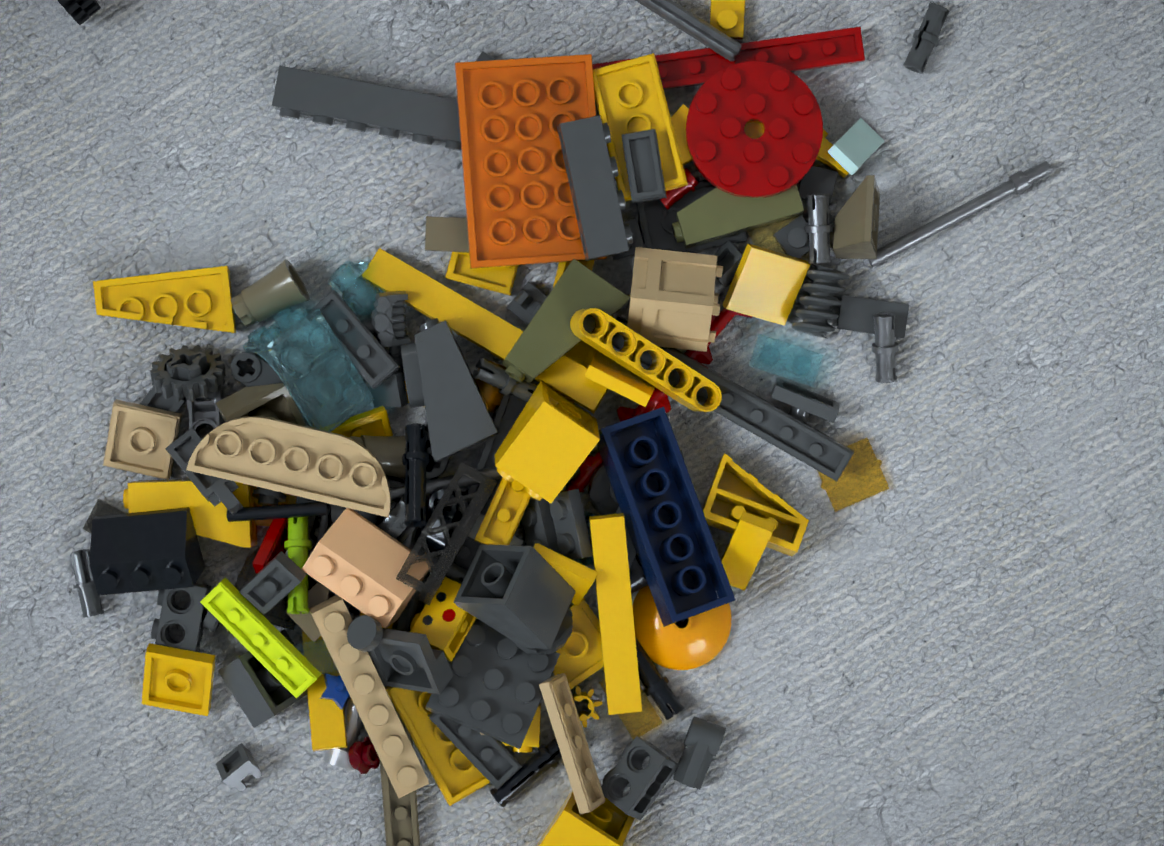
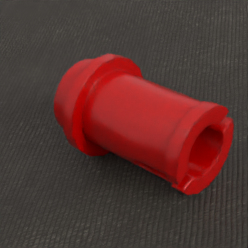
(676, 194)

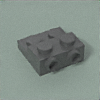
(558, 525)
(410, 662)

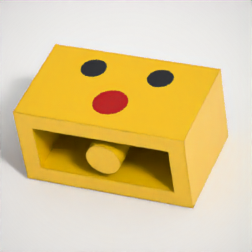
(444, 621)

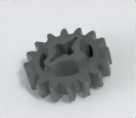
(188, 373)

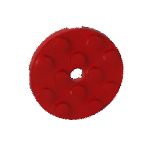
(759, 94)

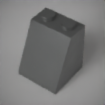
(516, 594)

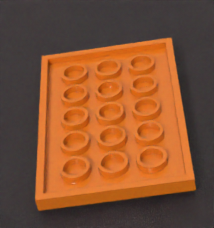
(514, 158)

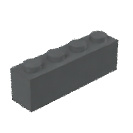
(593, 187)

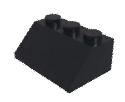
(145, 551)

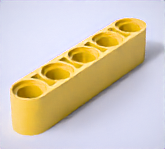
(661, 364)

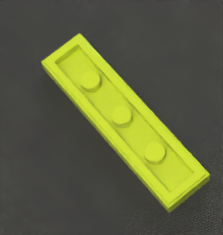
(260, 637)

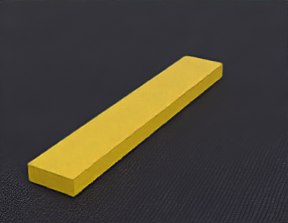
(615, 613)

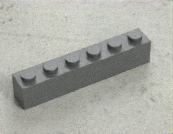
(367, 105)

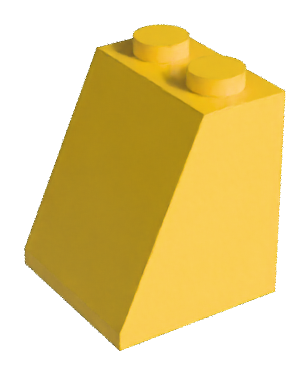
(546, 443)
(600, 827)

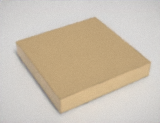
(139, 439)

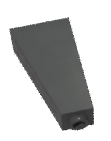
(451, 397)

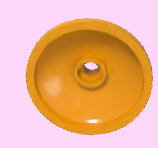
(680, 646)

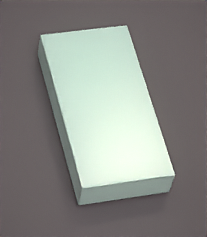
(855, 146)

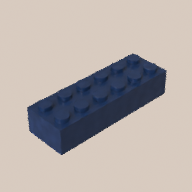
(664, 516)

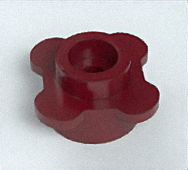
(363, 756)

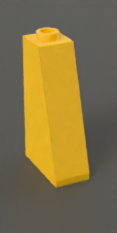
(207, 519)

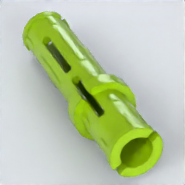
(298, 552)

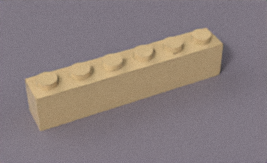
(369, 698)

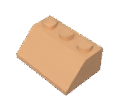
(362, 567)

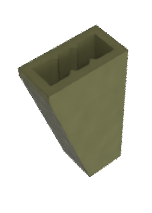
(725, 215)
(549, 331)

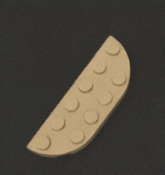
(295, 462)

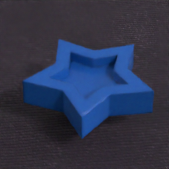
(335, 690)

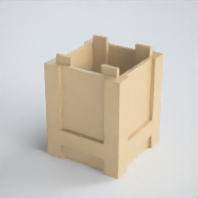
(674, 298)

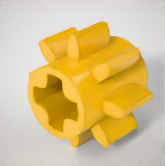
(579, 696)

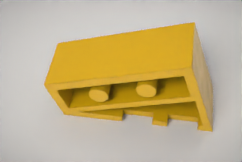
(738, 491)

